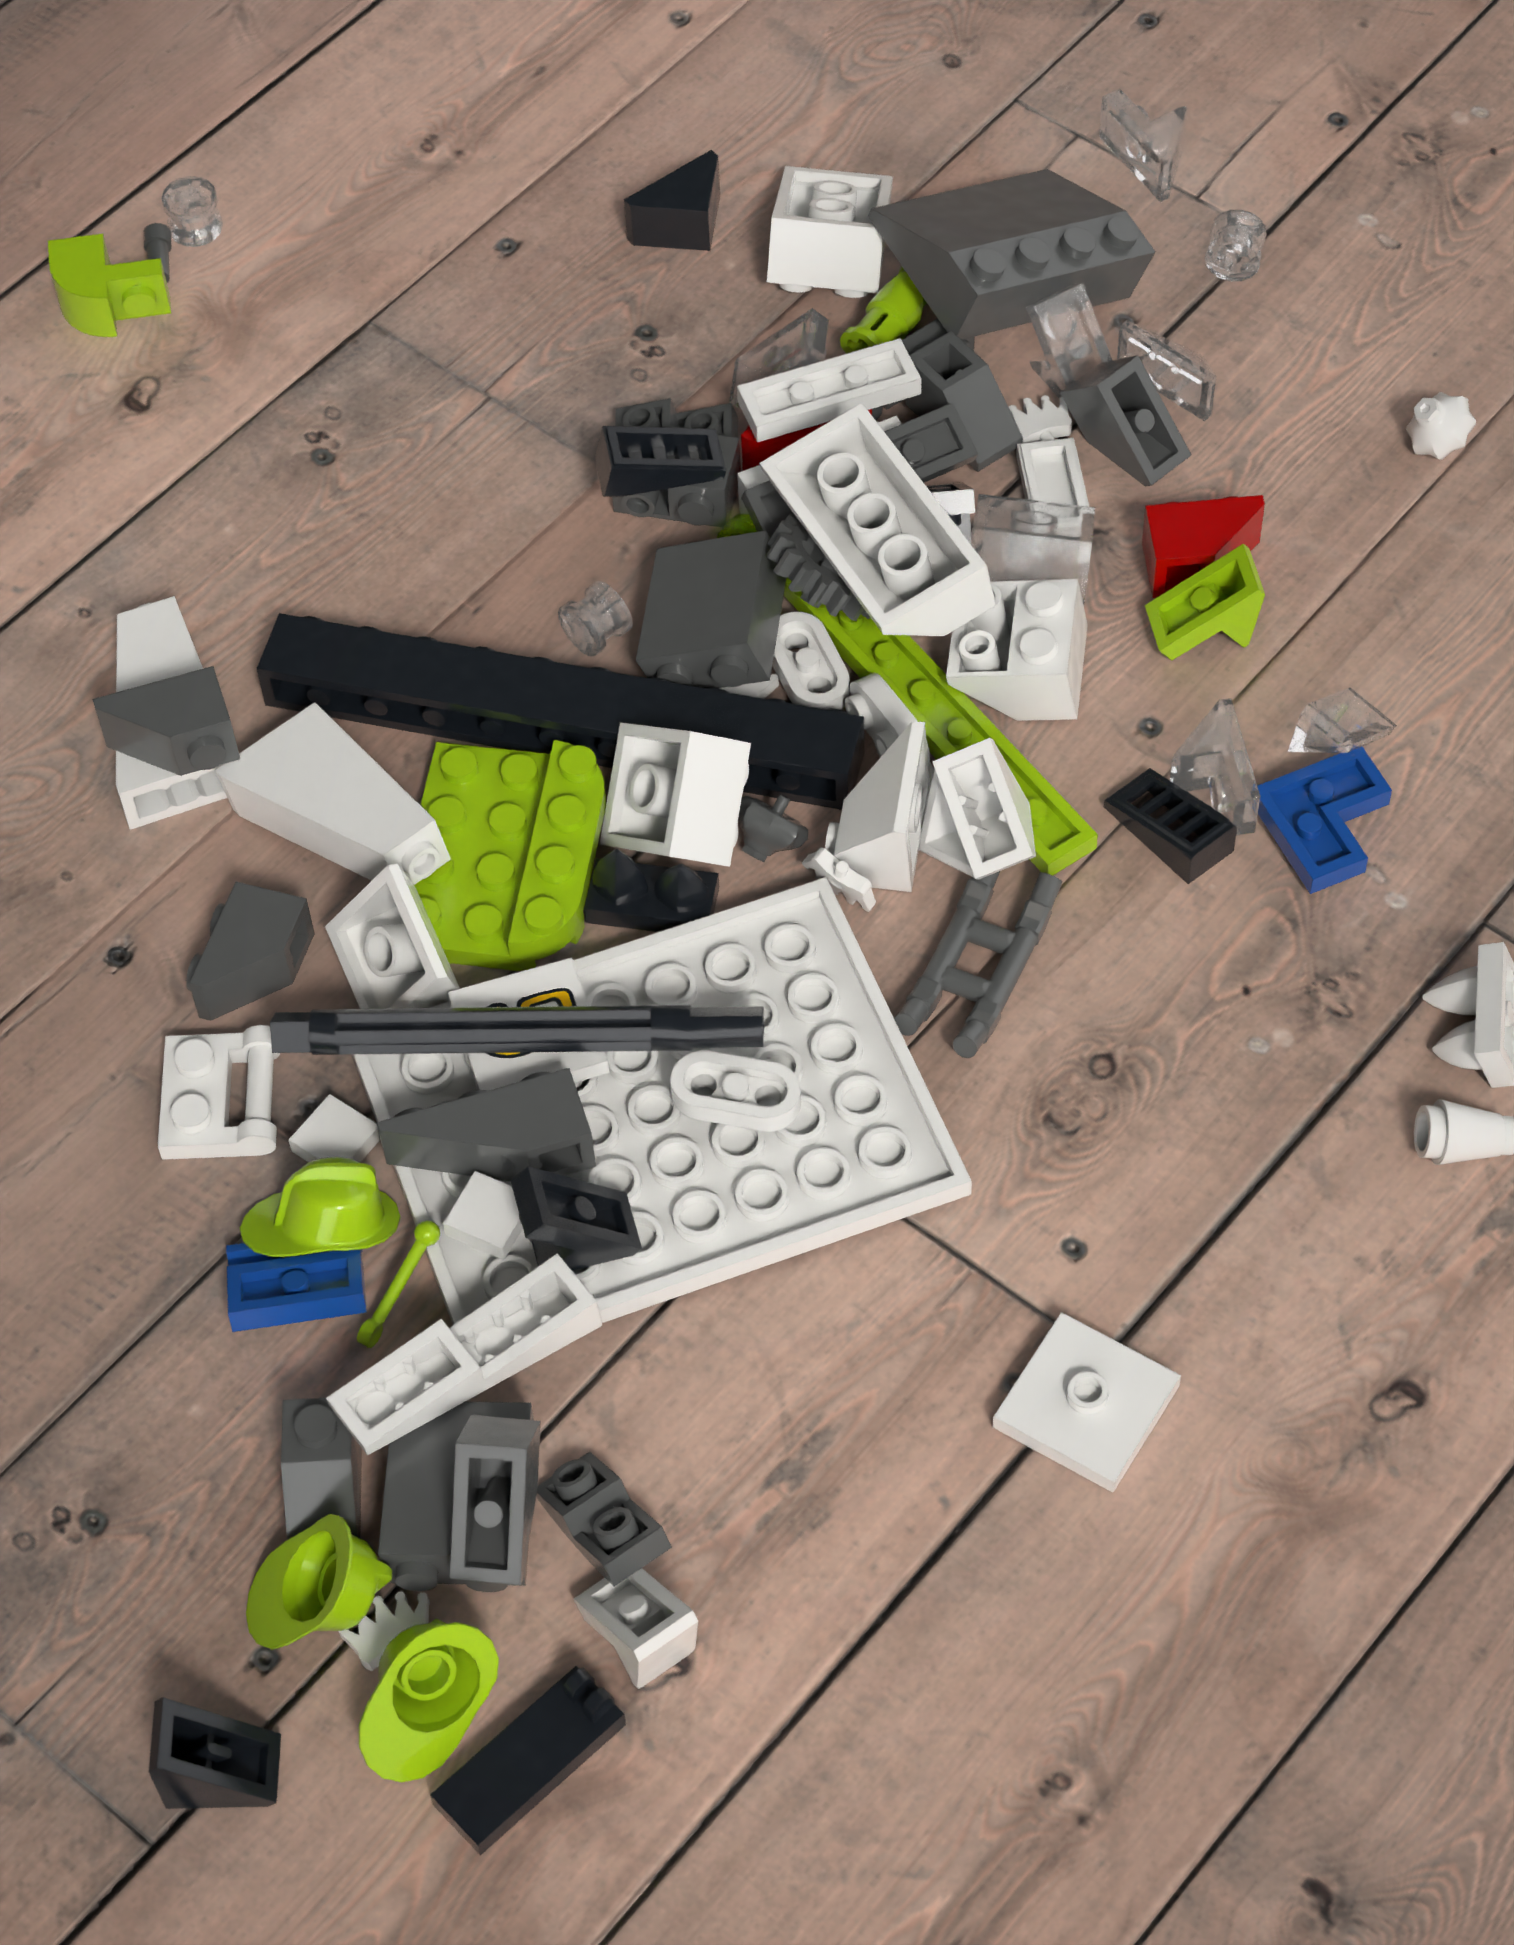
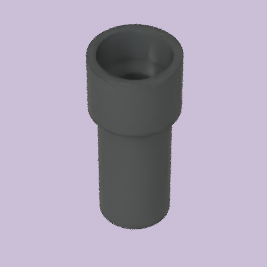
(158, 244)

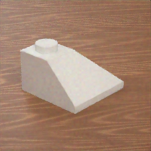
(886, 815)

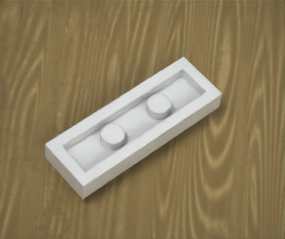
(828, 389)

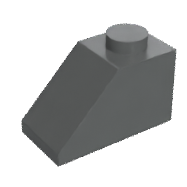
(1126, 419)
(171, 723)
(318, 1466)
(494, 1498)

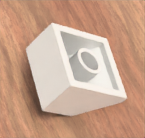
(675, 793)

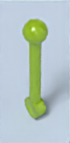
(426, 1234)

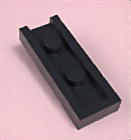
(528, 1759)

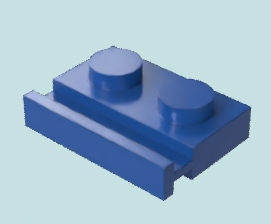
(292, 1288)

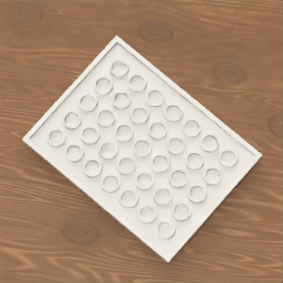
(702, 1191)

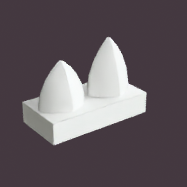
(1489, 995)

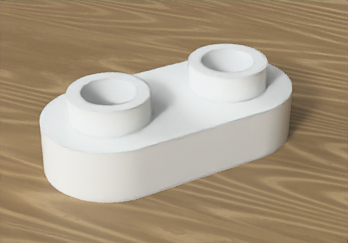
(812, 668)
(882, 710)
(738, 1089)

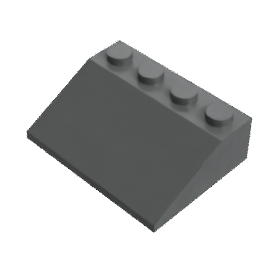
(1010, 243)

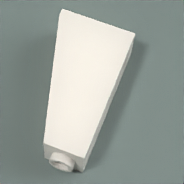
(151, 648)
(332, 799)

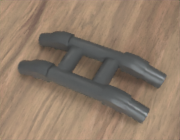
(988, 994)

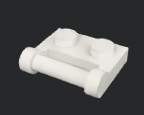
(199, 1091)

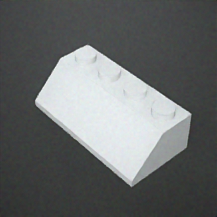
(881, 527)

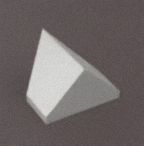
(977, 813)

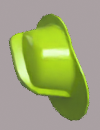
(322, 1209)
(314, 1584)
(425, 1698)

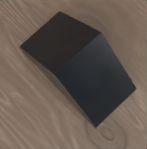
(677, 208)
(211, 1759)

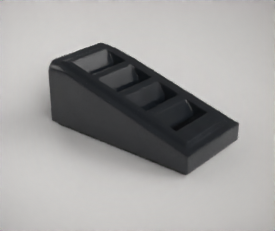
(637, 462)
(1185, 858)

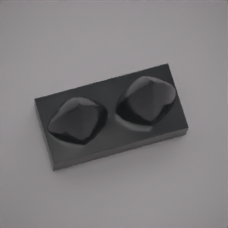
(648, 895)

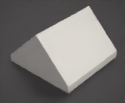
(391, 946)

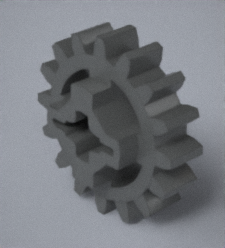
(810, 570)

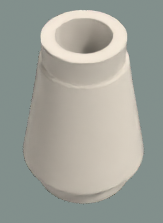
(1461, 1133)

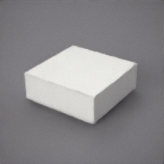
(335, 1132)
(485, 1216)

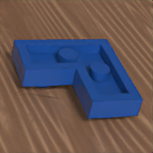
(1310, 811)

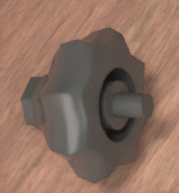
(769, 828)

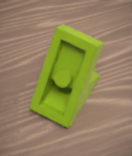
(1214, 600)

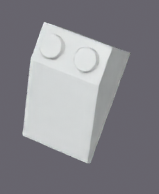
(825, 231)

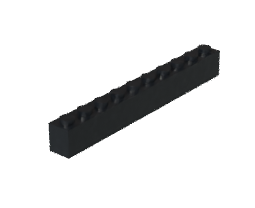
(533, 701)

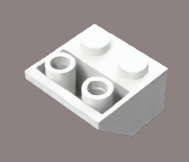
(1024, 650)

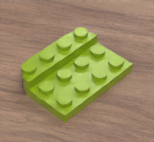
(518, 847)

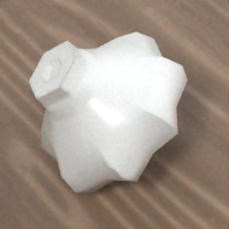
(1440, 425)

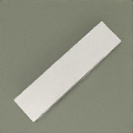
(459, 1362)

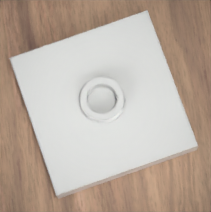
(1086, 1402)

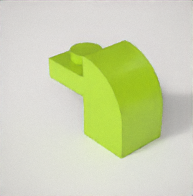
(100, 293)

